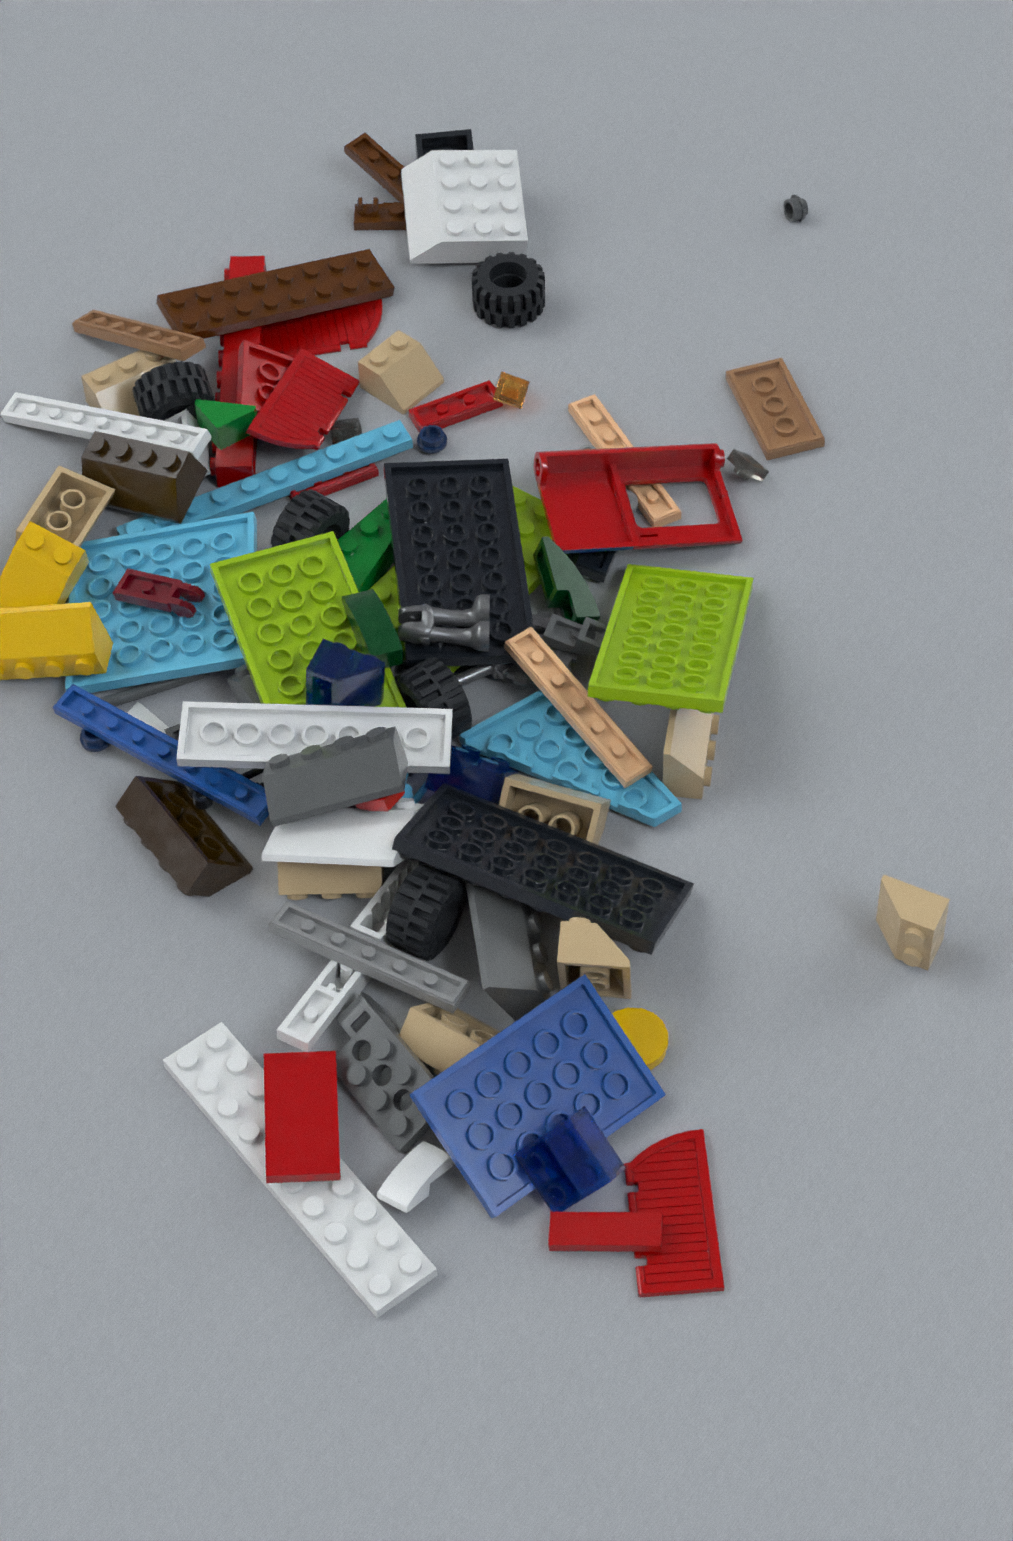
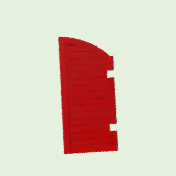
(325, 330)
(303, 403)
(677, 1182)

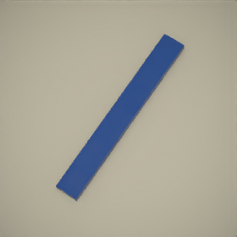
(160, 752)

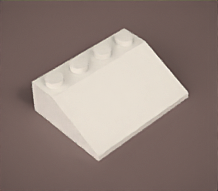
(342, 837)

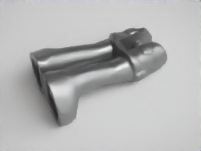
(419, 624)

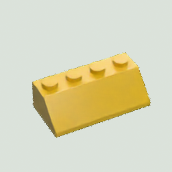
(52, 641)

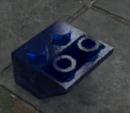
(344, 677)
(473, 773)
(570, 1161)

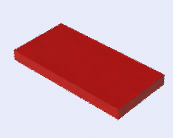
(301, 1117)

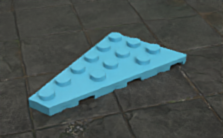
(547, 747)

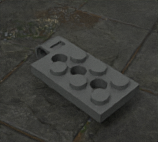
(369, 1023)

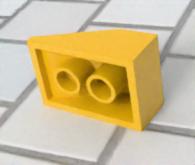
(41, 569)

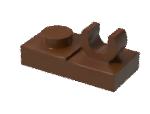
(379, 216)

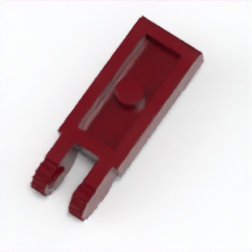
(158, 592)

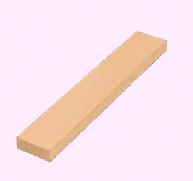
(605, 433)
(580, 711)

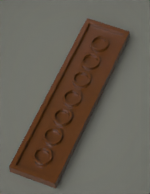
(276, 295)

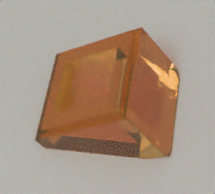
(510, 390)

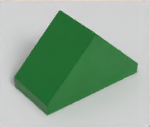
(224, 420)

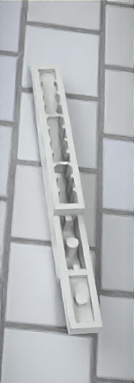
(338, 983)

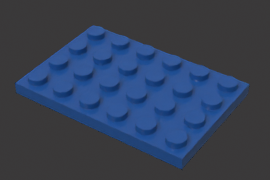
(529, 1080)

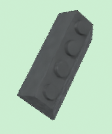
(334, 775)
(509, 951)

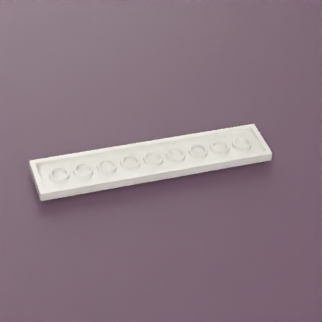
(335, 1215)

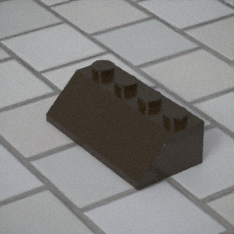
(145, 475)
(181, 836)

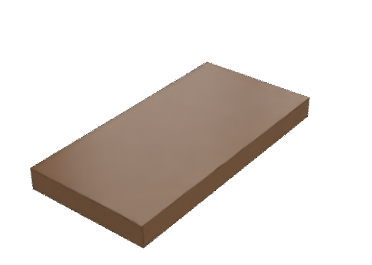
(774, 409)

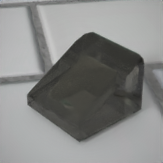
(345, 430)

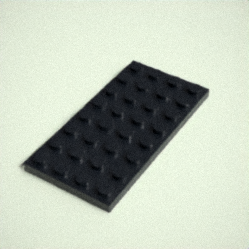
(454, 541)
(544, 867)

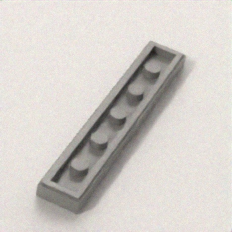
(369, 957)

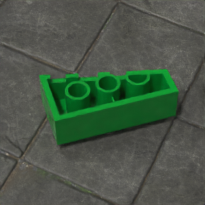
(369, 548)

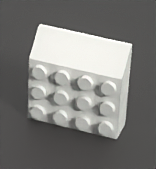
(463, 206)

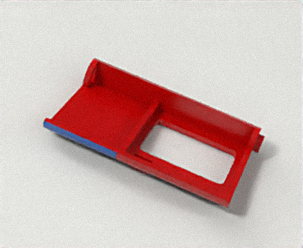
(591, 508)

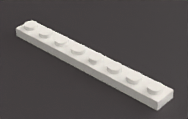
(84, 420)

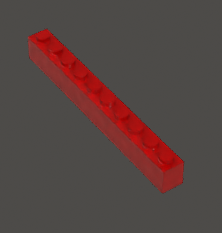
(238, 459)

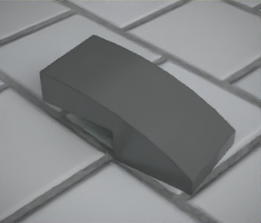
(574, 637)

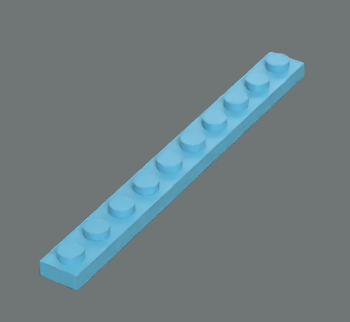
(290, 476)

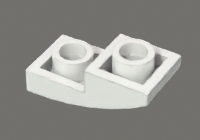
(412, 1176)

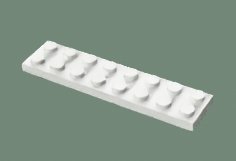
(255, 732)

